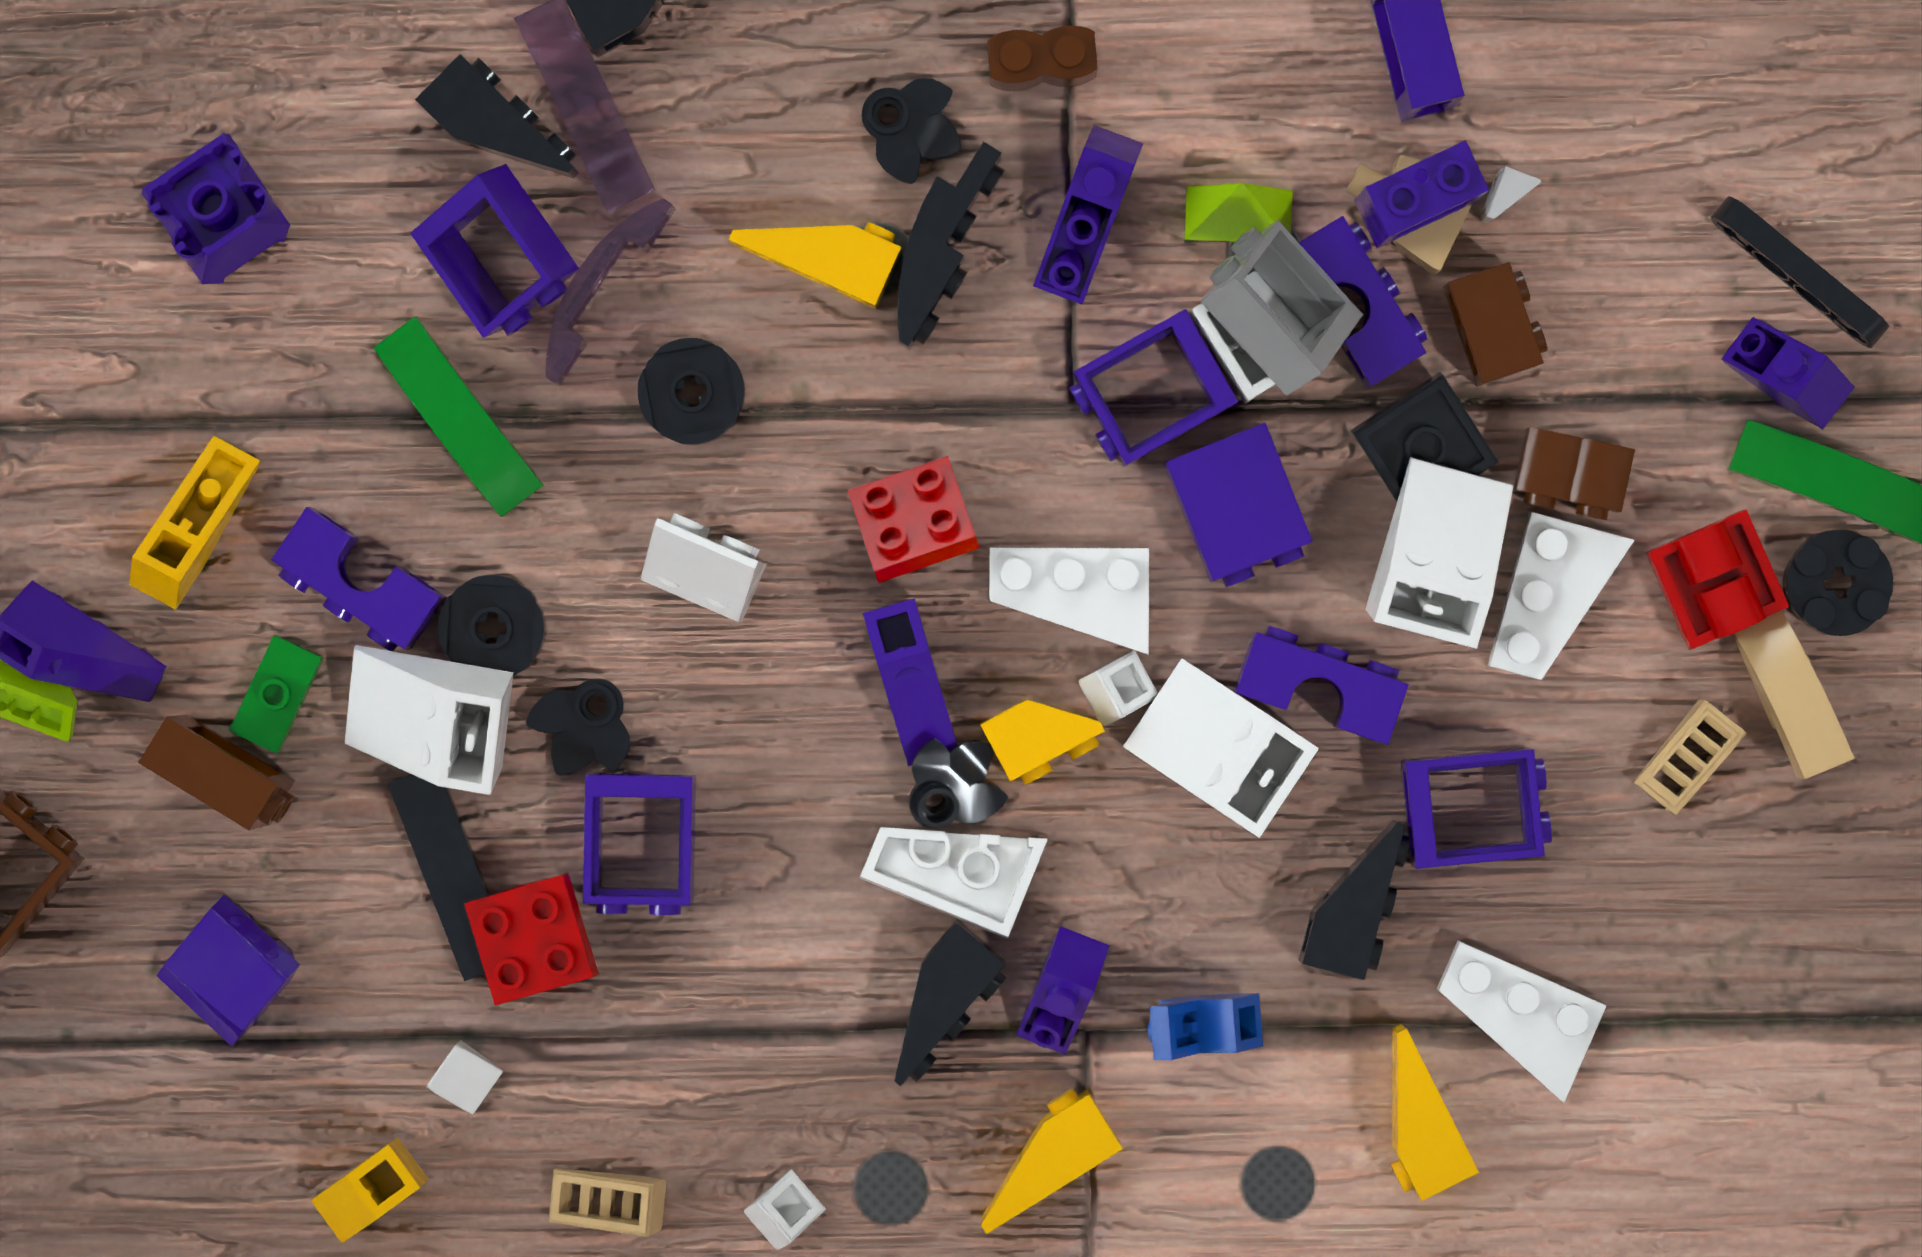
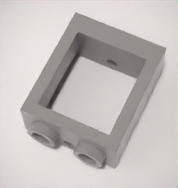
(1301, 286)

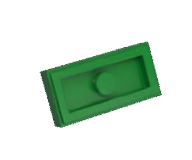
(276, 694)

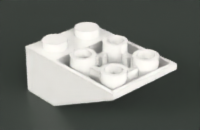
(1441, 553)
(700, 569)
(430, 717)
(1220, 747)

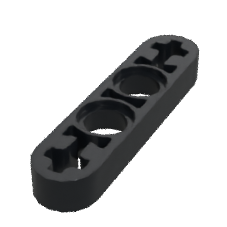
(1799, 272)

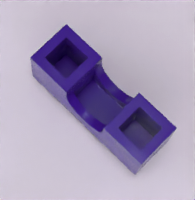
(1387, 336)
(317, 556)
(1367, 696)

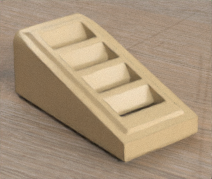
(1718, 752)
(651, 1207)

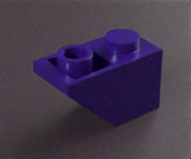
(1789, 372)
(1063, 990)

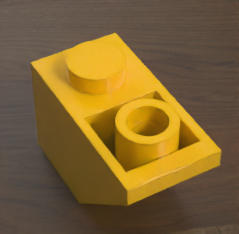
(1036, 733)
(370, 1190)

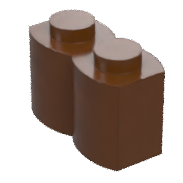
(1057, 57)
(1573, 471)

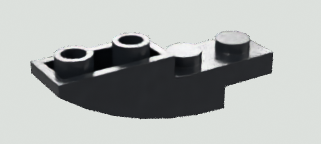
(929, 263)

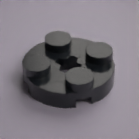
(667, 373)
(1863, 600)
(515, 608)

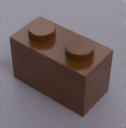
(1495, 323)

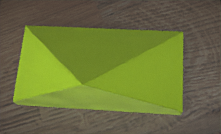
(1230, 210)
(37, 703)

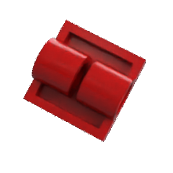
(913, 519)
(1717, 580)
(531, 939)

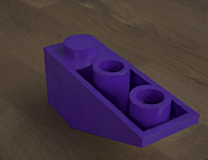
(1087, 214)
(68, 648)
(909, 676)

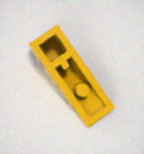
(834, 256)
(192, 523)
(1422, 1129)
(1059, 1150)

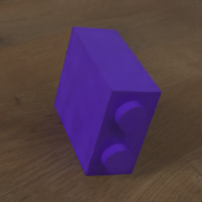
(1239, 505)

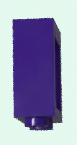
(1418, 56)
(1421, 194)
(465, 275)
(1200, 362)
(1419, 814)
(614, 899)

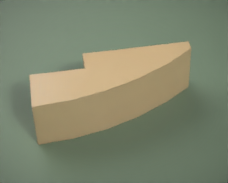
(1793, 696)

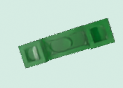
(457, 417)
(1830, 479)

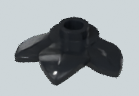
(918, 130)
(577, 731)
(960, 780)

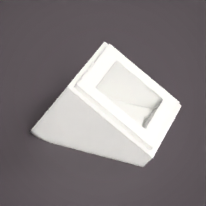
(1506, 190)
(1118, 688)
(465, 1077)
(784, 1210)

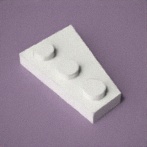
(1078, 588)
(1551, 590)
(958, 874)
(1524, 1013)

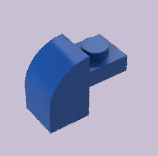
(1205, 1025)

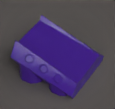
(216, 210)
(229, 970)

